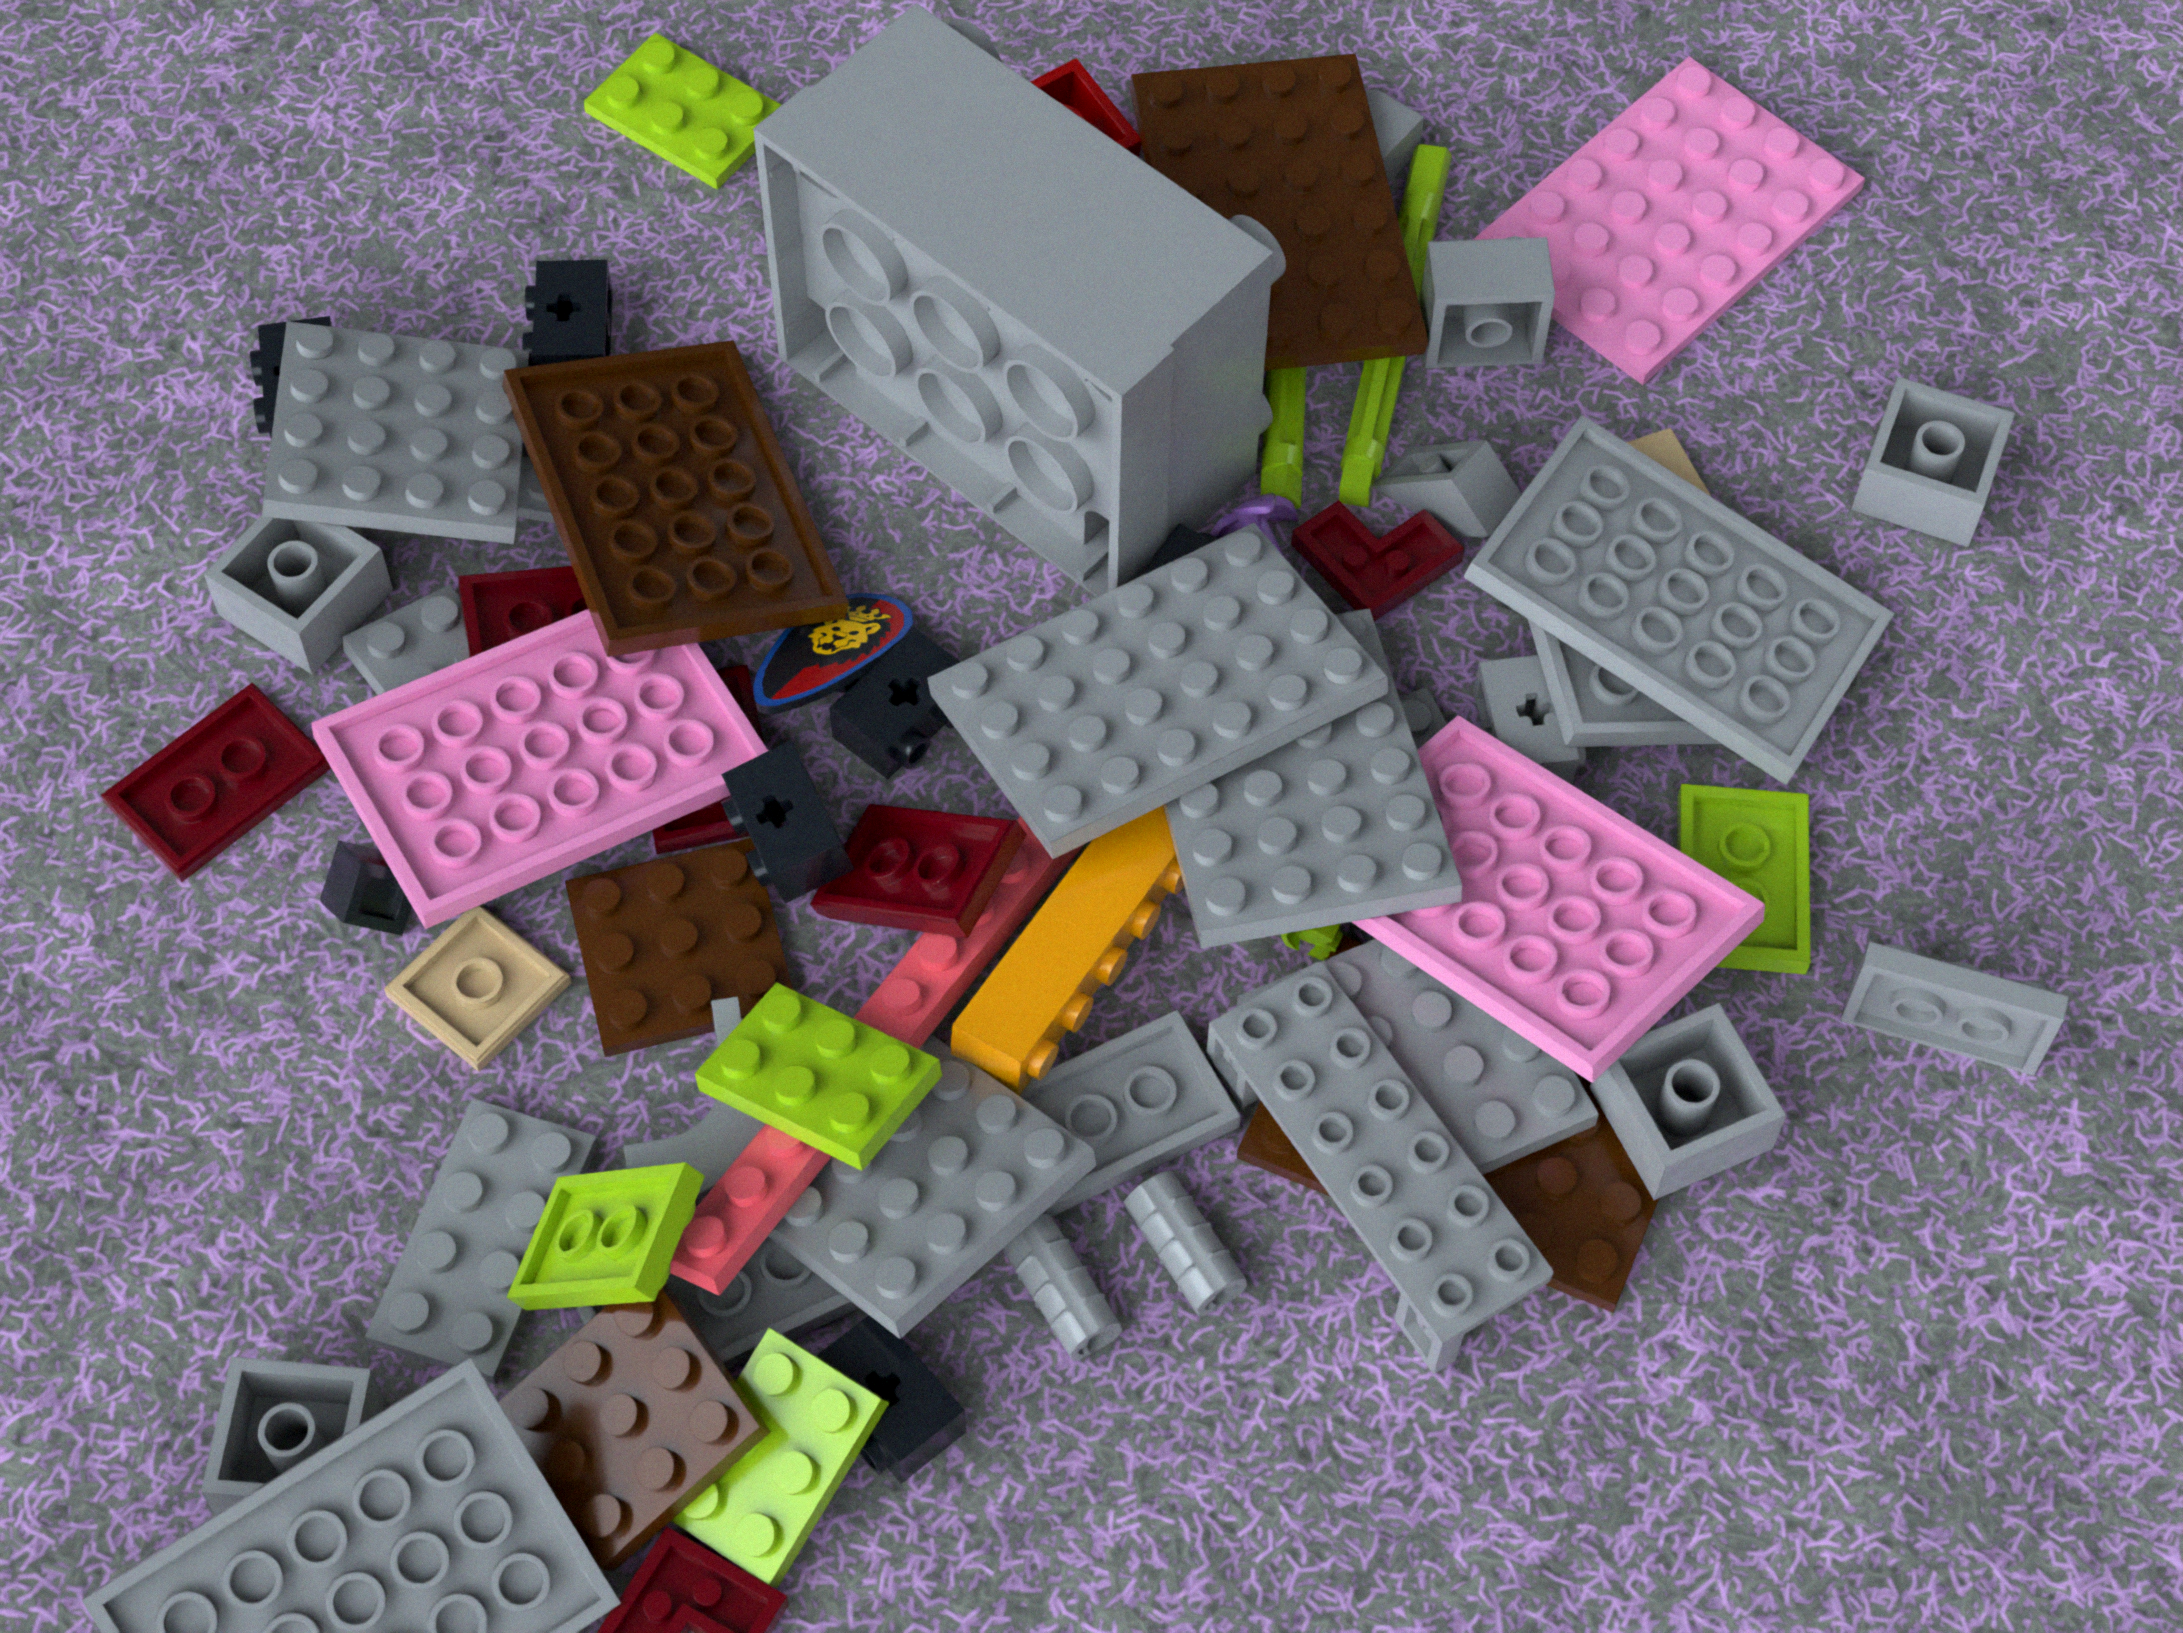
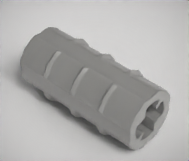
(1185, 1243)
(1062, 1288)

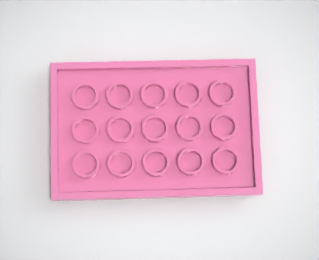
(1674, 216)
(532, 760)
(1566, 910)

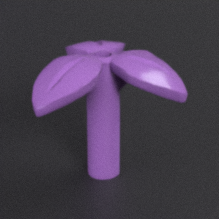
(1257, 511)

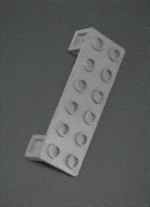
(1379, 1157)

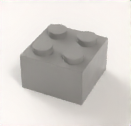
(1487, 301)
(1933, 461)
(299, 586)
(1689, 1102)
(278, 1417)

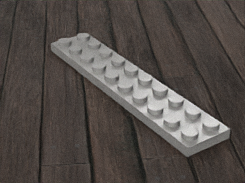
(1127, 1099)

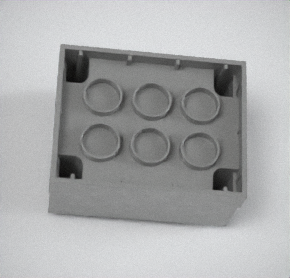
(1016, 298)

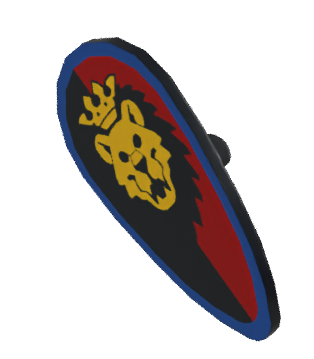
(830, 655)

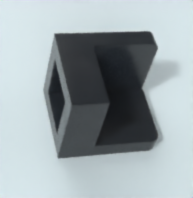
(364, 890)

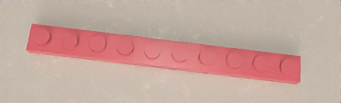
(906, 1006)

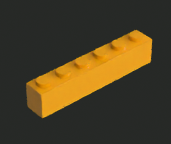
(1069, 952)

